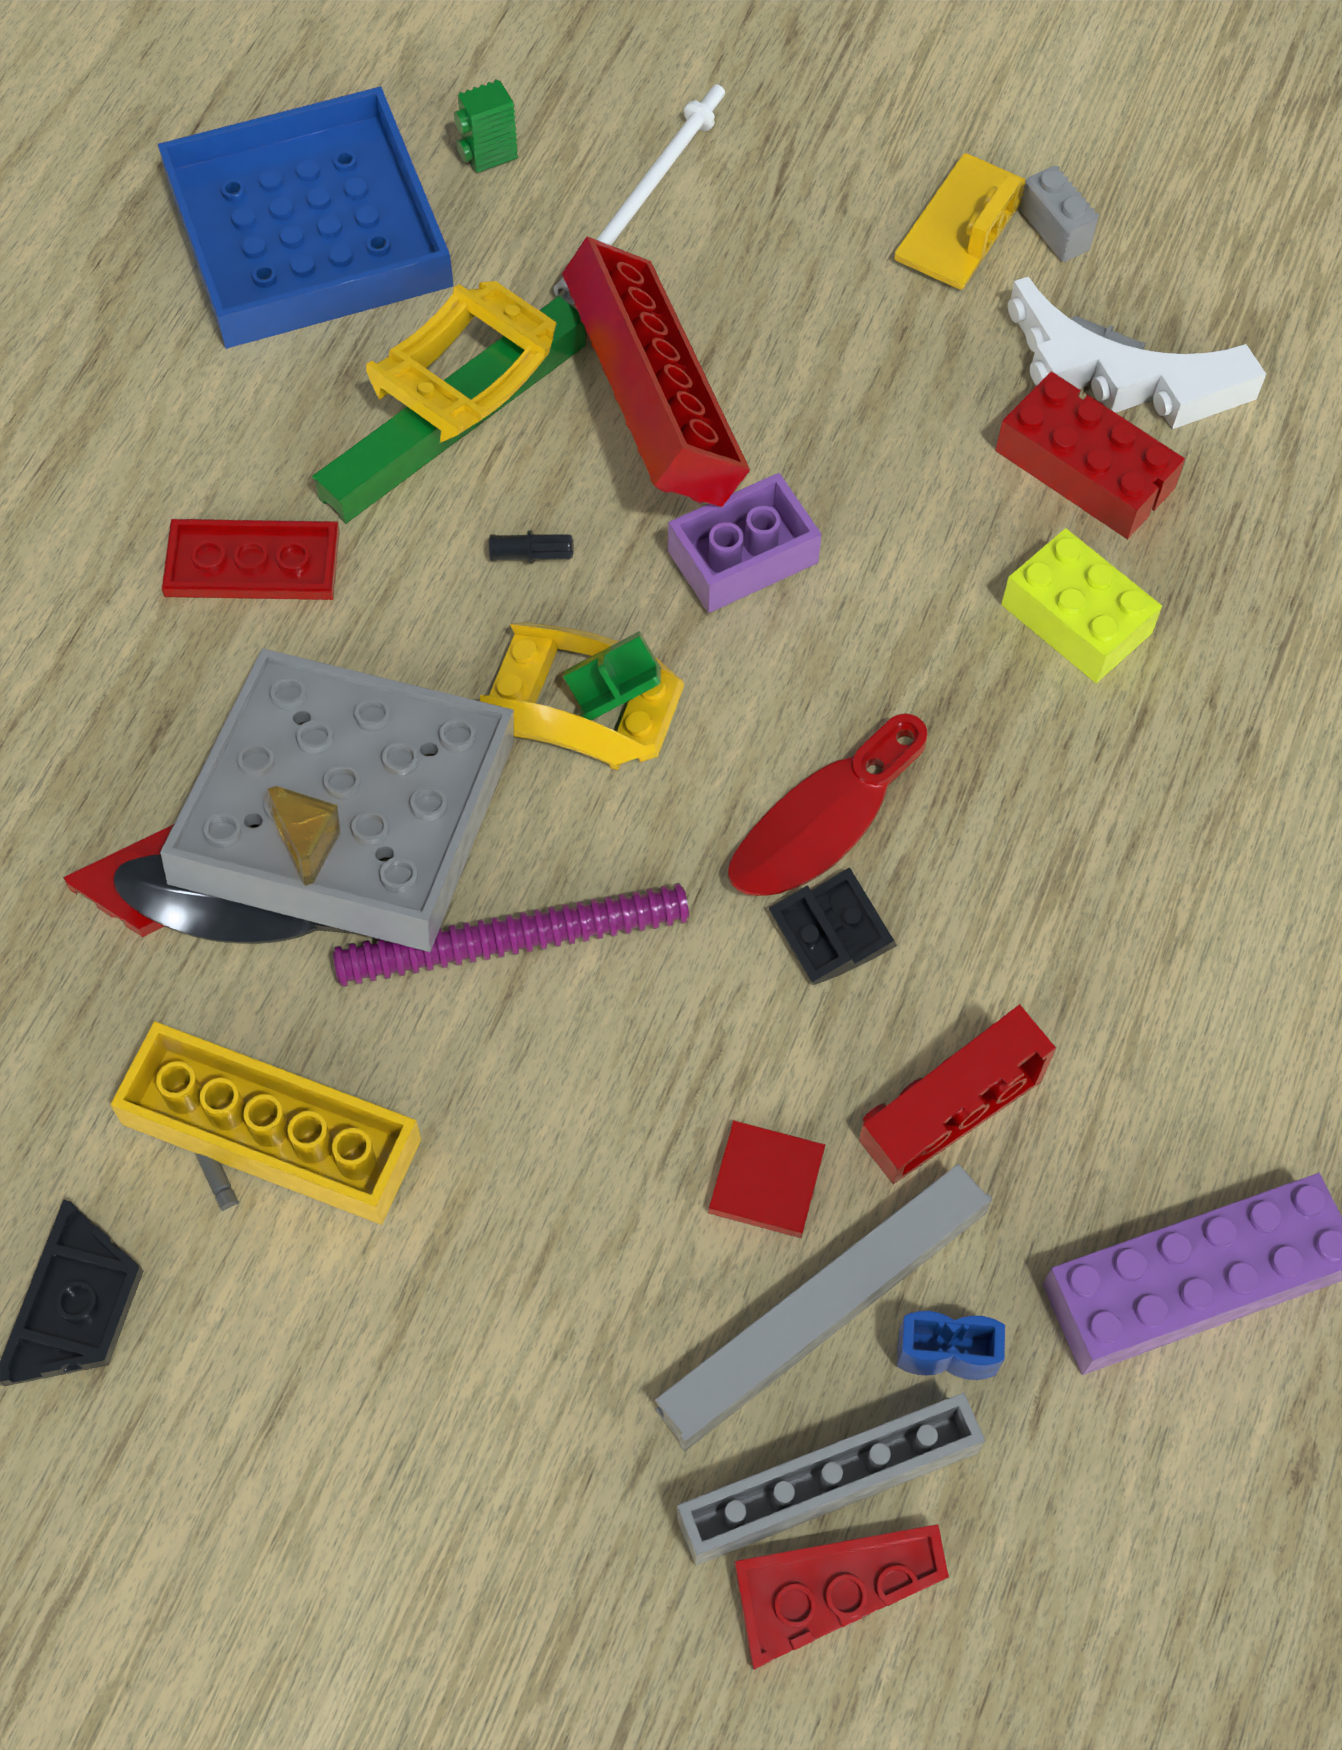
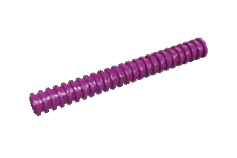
(515, 934)

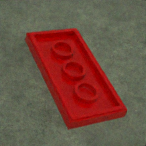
(251, 559)

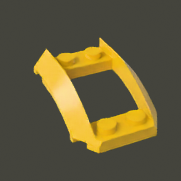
(408, 380)
(524, 675)

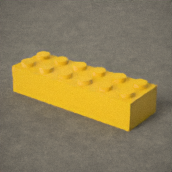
(267, 1122)

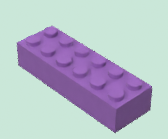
(1198, 1273)

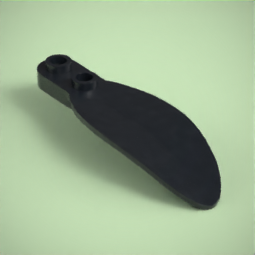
(203, 916)

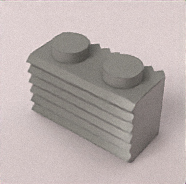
(1059, 213)

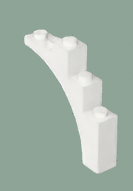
(1124, 376)

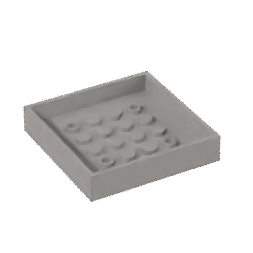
(367, 756)

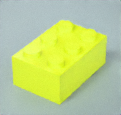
(1081, 605)

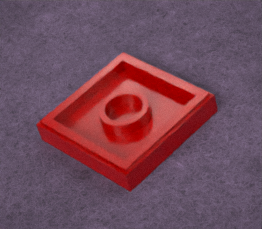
(767, 1179)

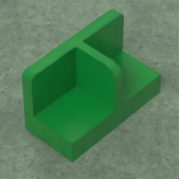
(613, 676)

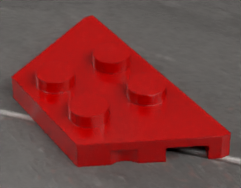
(97, 882)

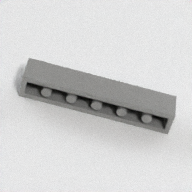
(829, 1478)

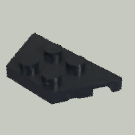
(72, 1303)

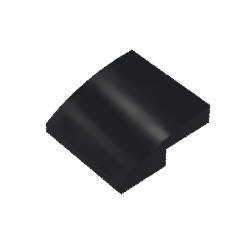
(832, 927)

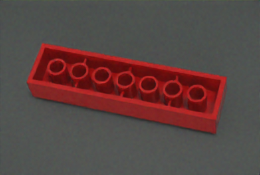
(654, 374)

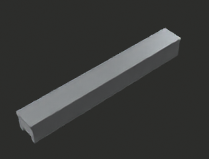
(821, 1306)

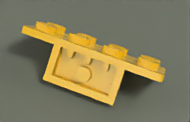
(962, 221)

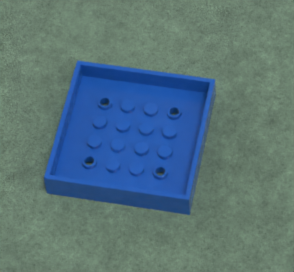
(306, 213)

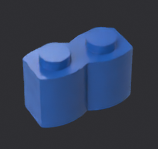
(964, 1347)

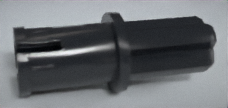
(531, 547)

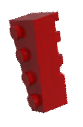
(957, 1095)

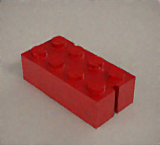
(1089, 454)

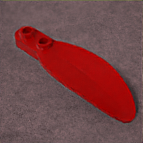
(824, 813)

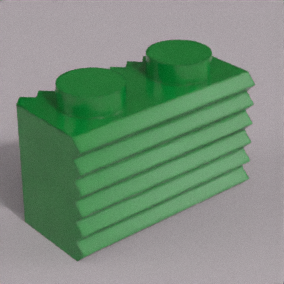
(486, 126)

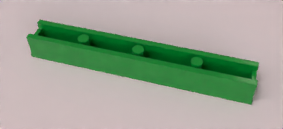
(410, 441)

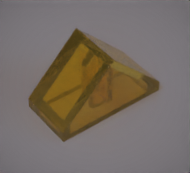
(306, 827)

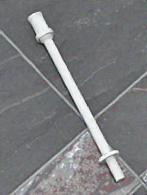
(698, 117)

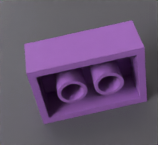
(745, 544)

